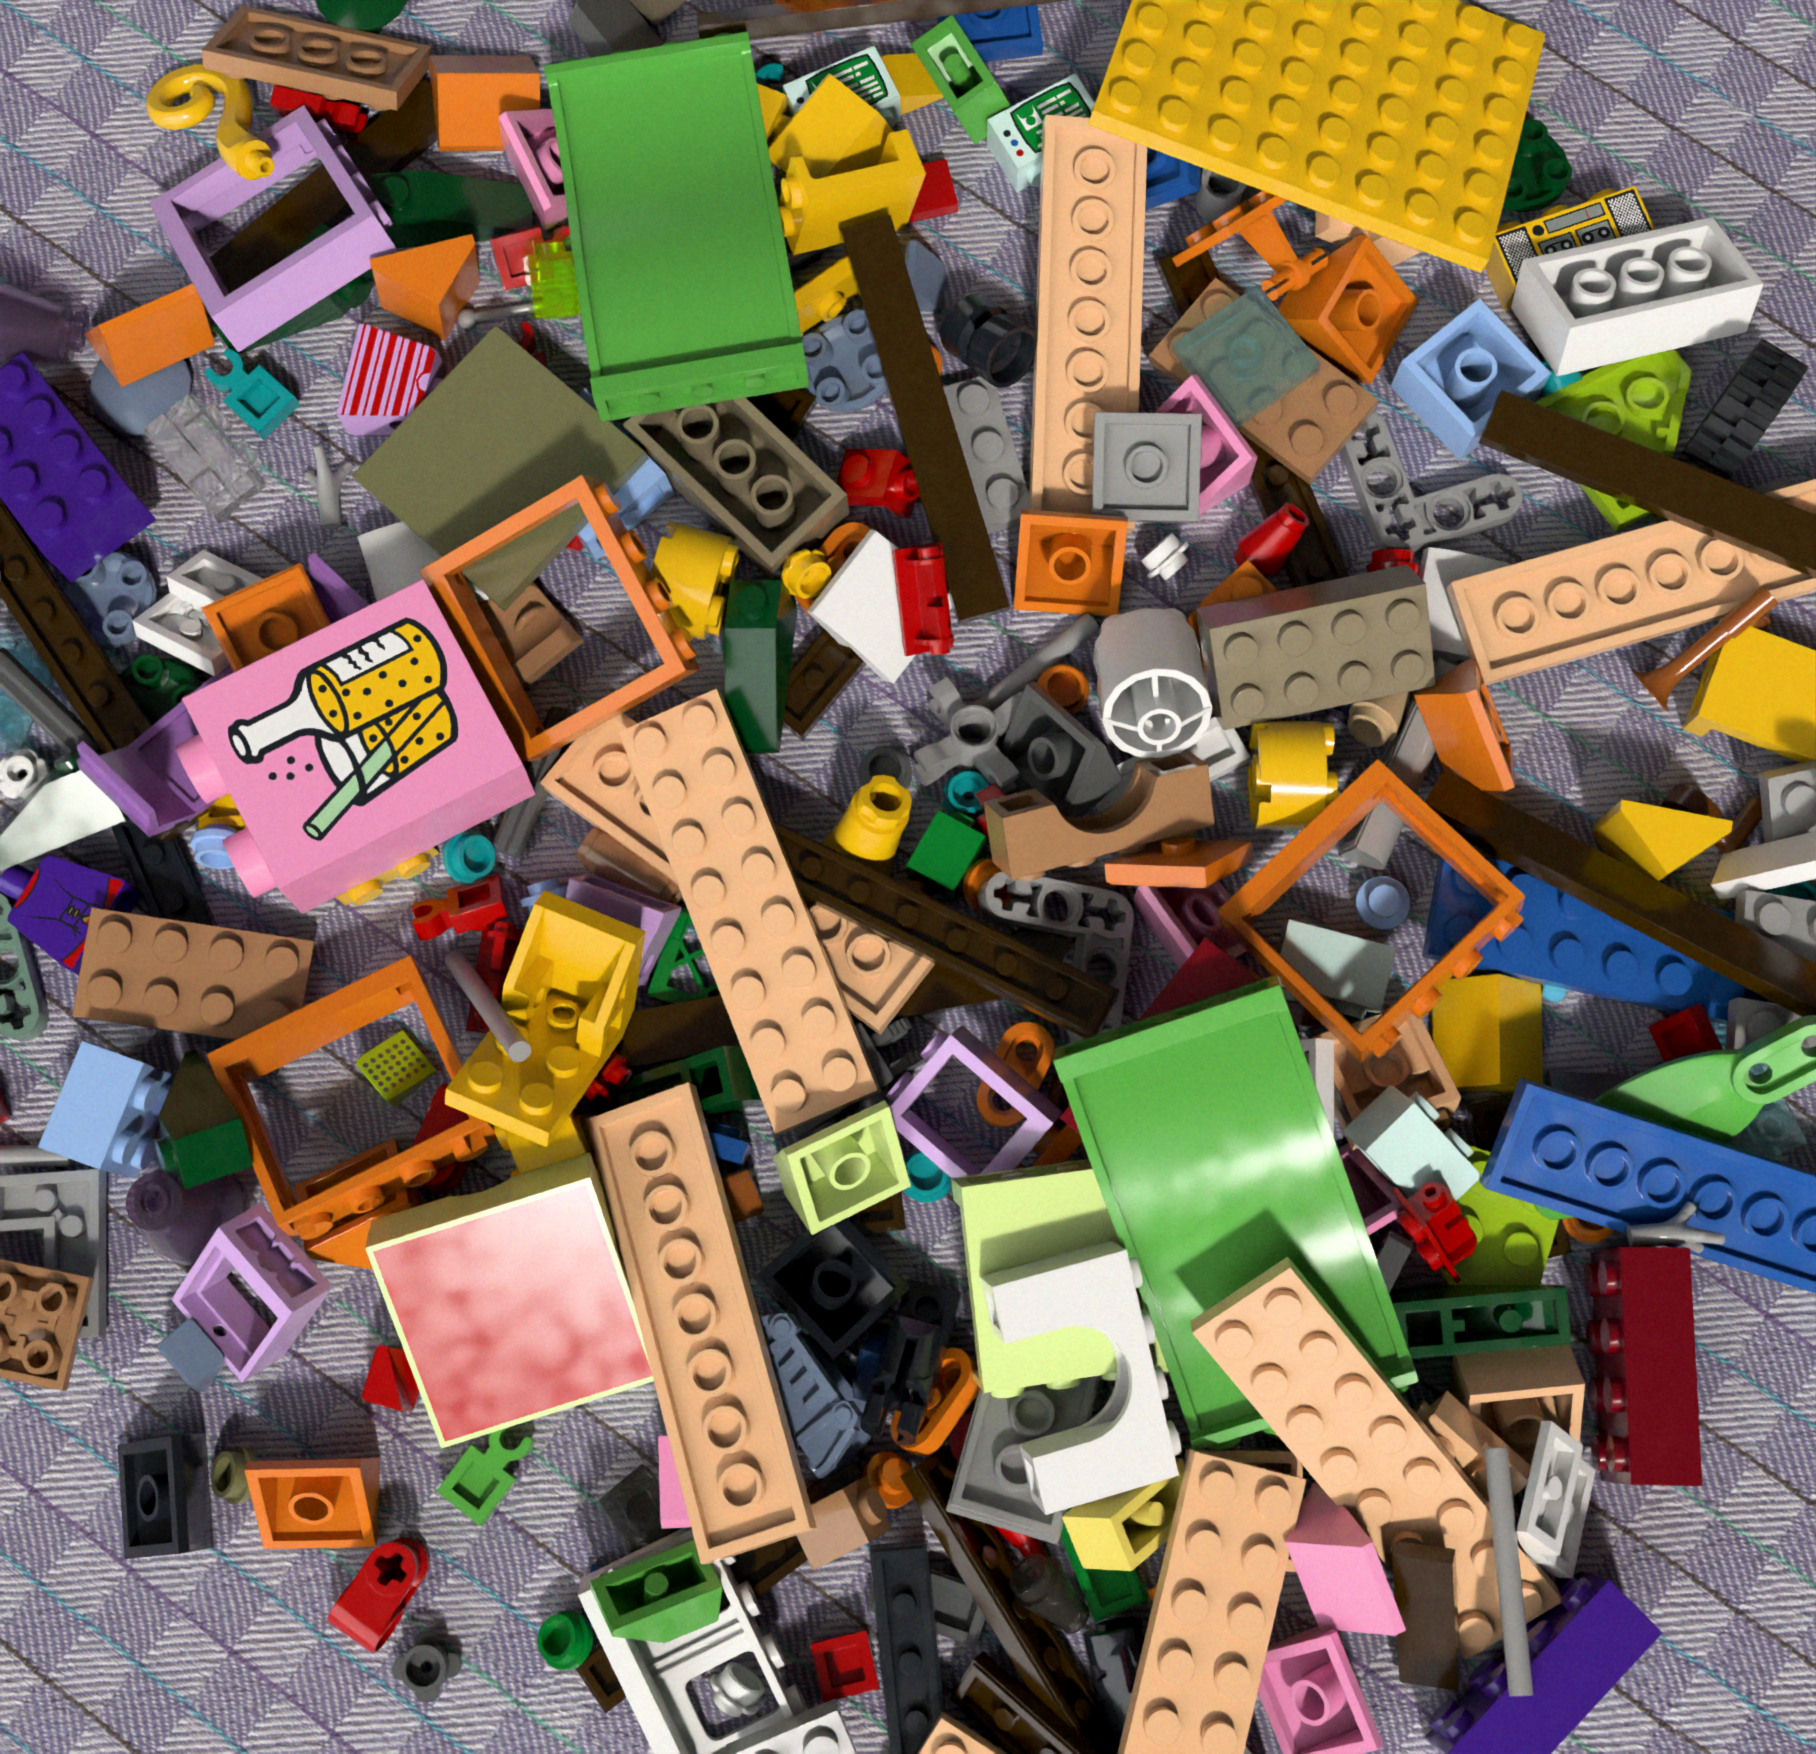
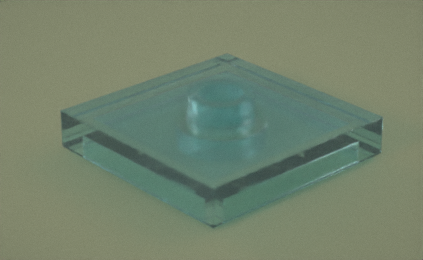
(1246, 356)

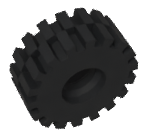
(1745, 409)

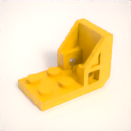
(571, 1002)

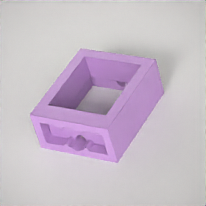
(998, 1075)
(273, 1269)

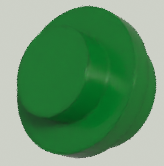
(565, 1640)

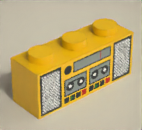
(1561, 228)

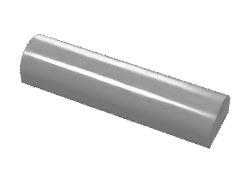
(1408, 758)

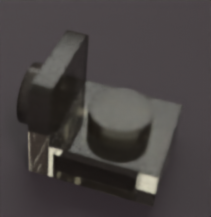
(635, 1509)

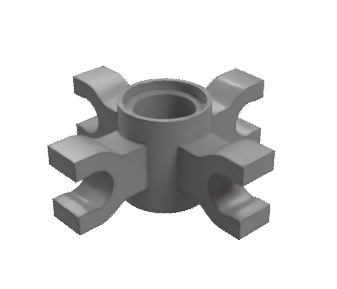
(954, 751)

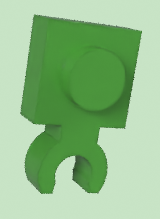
(482, 1477)

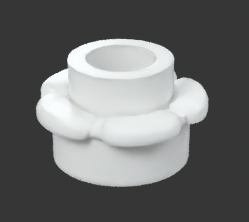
(1165, 557)
(11, 766)
(736, 1690)

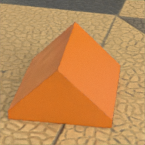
(474, 92)
(428, 283)
(153, 336)
(1070, 562)
(1468, 729)
(316, 1501)

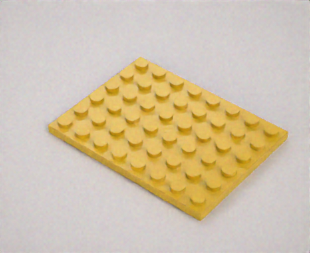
(1339, 105)

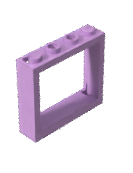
(304, 275)

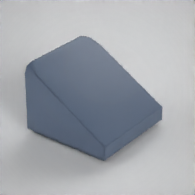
(926, 276)
(192, 1355)

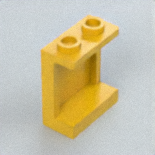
(818, 208)
(1759, 693)

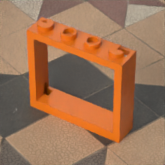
(487, 656)
(1312, 843)
(310, 1030)

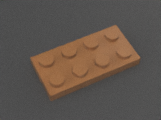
(317, 58)
(1304, 425)
(188, 975)

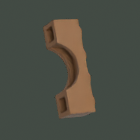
(1162, 801)

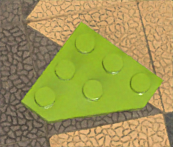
(1632, 400)
(1509, 1234)

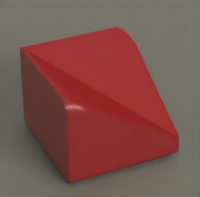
(391, 1380)

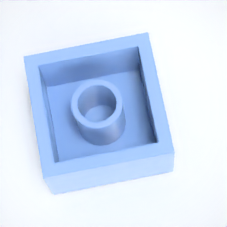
(1461, 372)
(108, 1112)

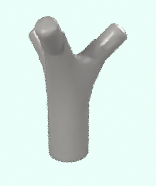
(328, 487)
(1673, 1232)

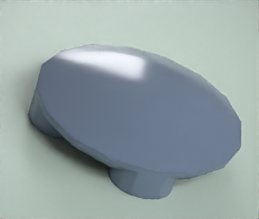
(843, 364)
(141, 402)
(112, 597)

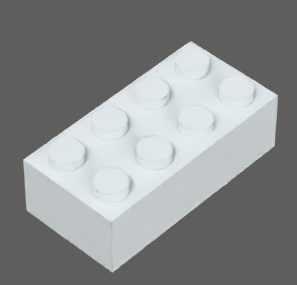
(1635, 296)

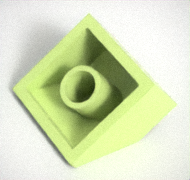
(843, 1168)

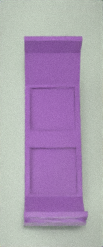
(148, 775)

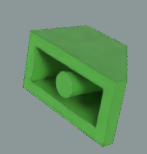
(961, 76)
(659, 1596)

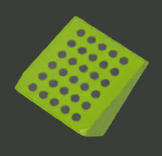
(396, 1068)

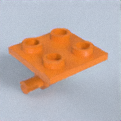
(1265, 236)

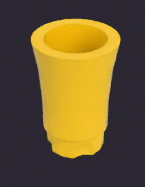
(873, 824)

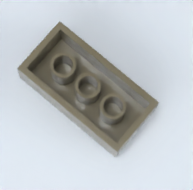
(744, 478)
(1316, 646)

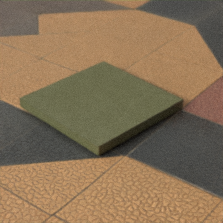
(488, 448)

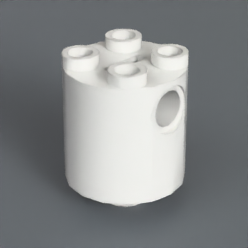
(1151, 682)

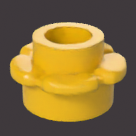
(806, 573)

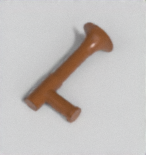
(1749, 613)

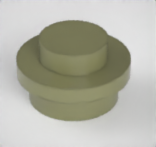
(229, 1476)

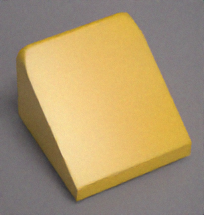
(911, 81)

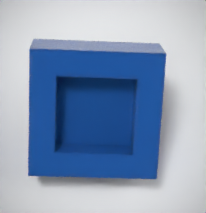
(728, 1146)

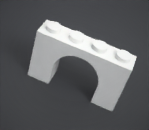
(1129, 1438)

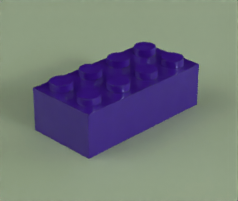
(60, 477)
(1574, 1662)

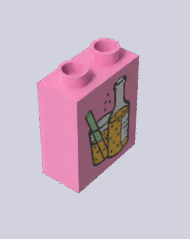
(351, 751)

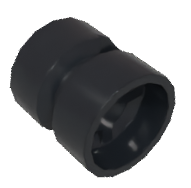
(989, 340)

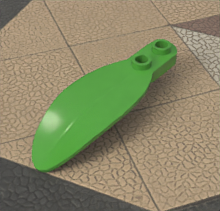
(1714, 1090)

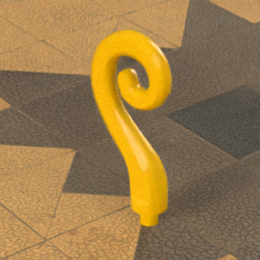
(236, 144)

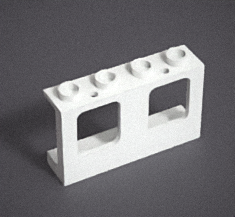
(657, 1672)

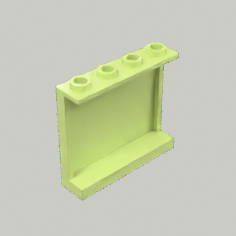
(1023, 1219)

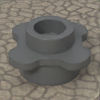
(410, 1669)

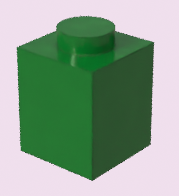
(946, 853)

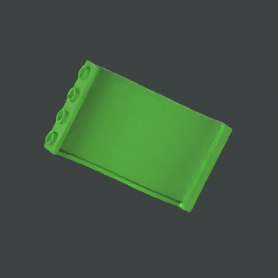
(675, 227)
(1218, 1173)

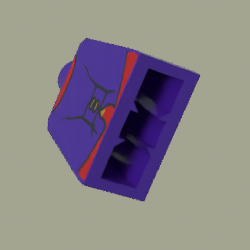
(57, 904)

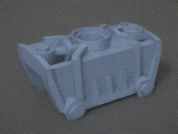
(814, 1397)

